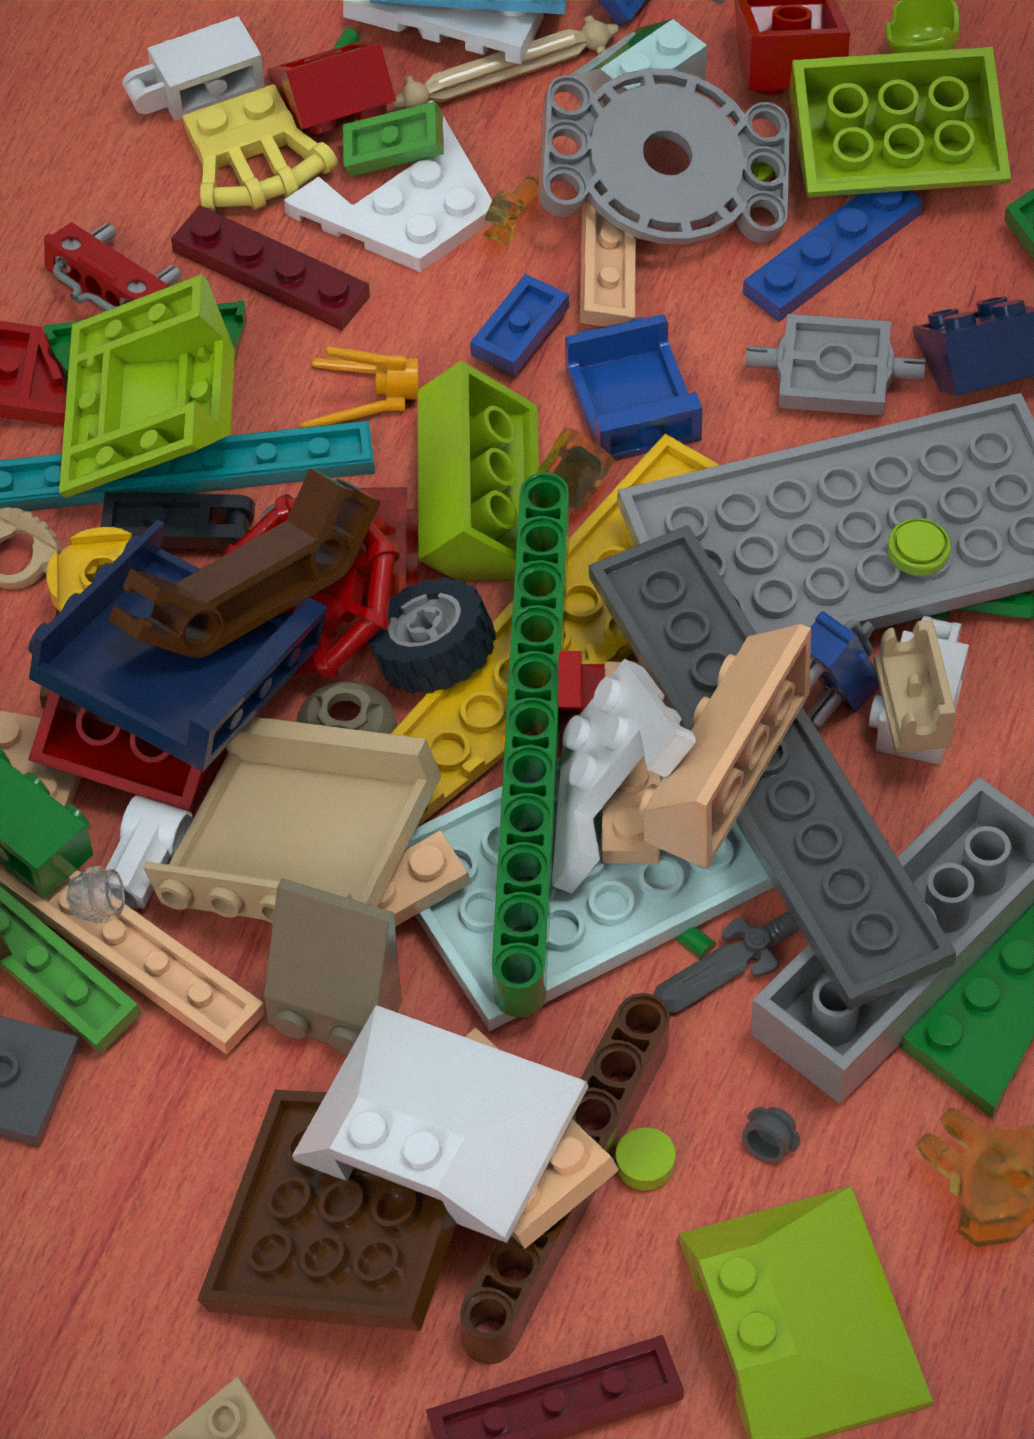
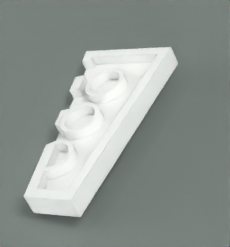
(477, 27)

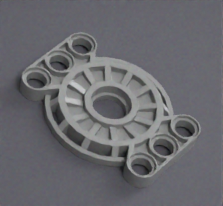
(654, 205)

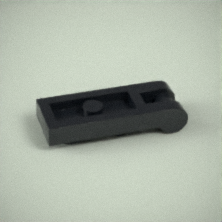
(185, 517)

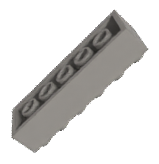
(976, 881)

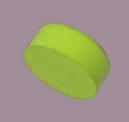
(645, 1158)

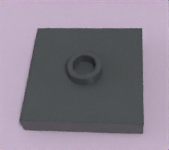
(32, 1077)

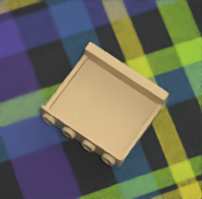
(300, 808)

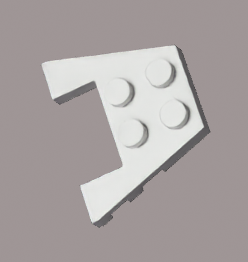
(411, 216)
(598, 755)

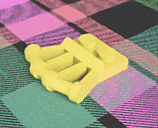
(245, 128)

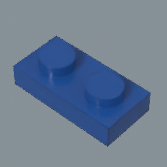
(519, 324)

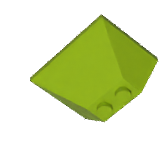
(146, 385)
(806, 1319)

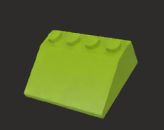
(898, 122)

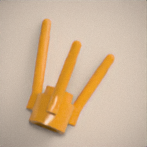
(393, 376)

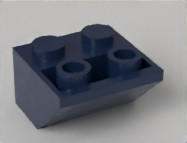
(979, 346)

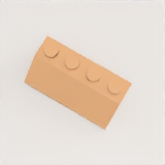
(734, 743)

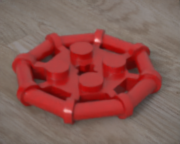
(342, 597)

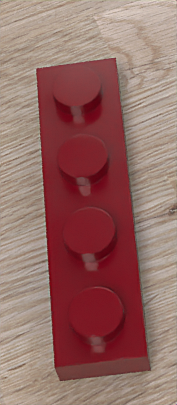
(270, 267)
(566, 1398)

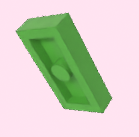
(393, 139)

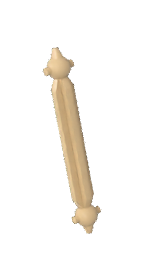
(494, 68)

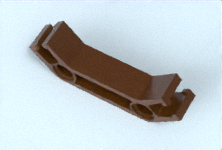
(259, 577)

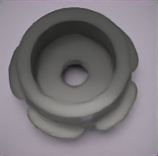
(770, 1134)

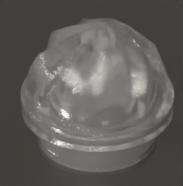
(96, 894)

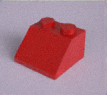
(784, 31)
(334, 85)

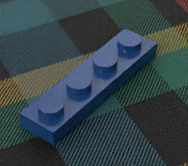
(830, 250)

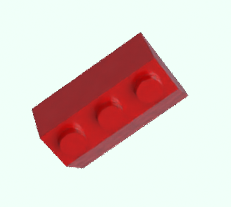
(102, 752)

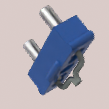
(840, 665)

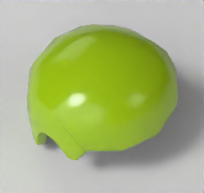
(923, 26)

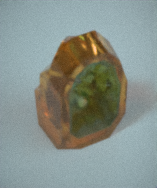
(580, 465)

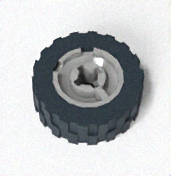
(434, 636)

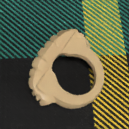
(15, 522)

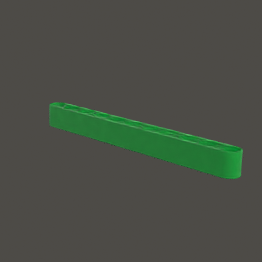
(538, 572)

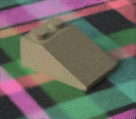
(329, 965)

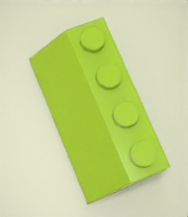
(471, 464)

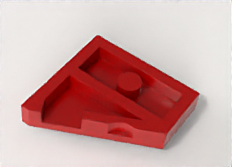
(29, 376)

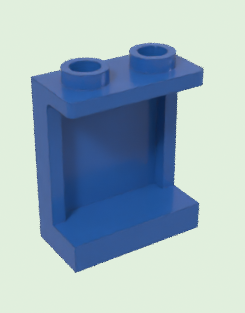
(631, 387)

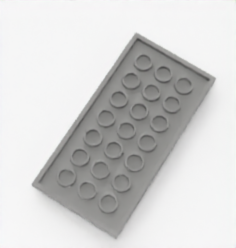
(816, 519)

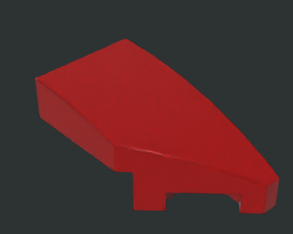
(577, 682)

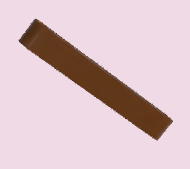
(604, 1102)

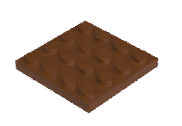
(324, 1244)

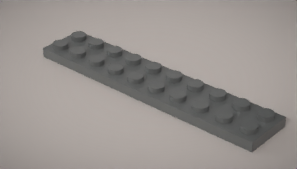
(803, 812)

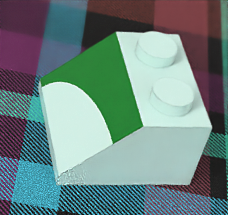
(651, 46)

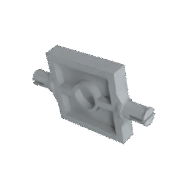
(835, 364)

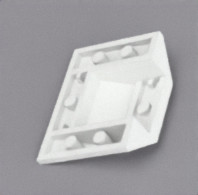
(442, 1119)

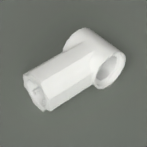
(150, 834)

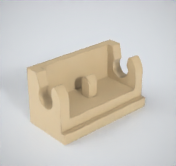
(915, 690)

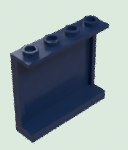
(154, 693)

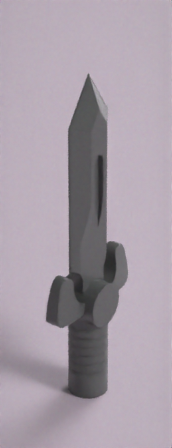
(728, 961)

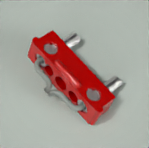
(98, 270)

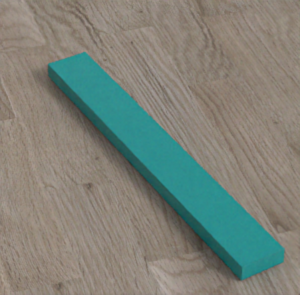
(223, 465)

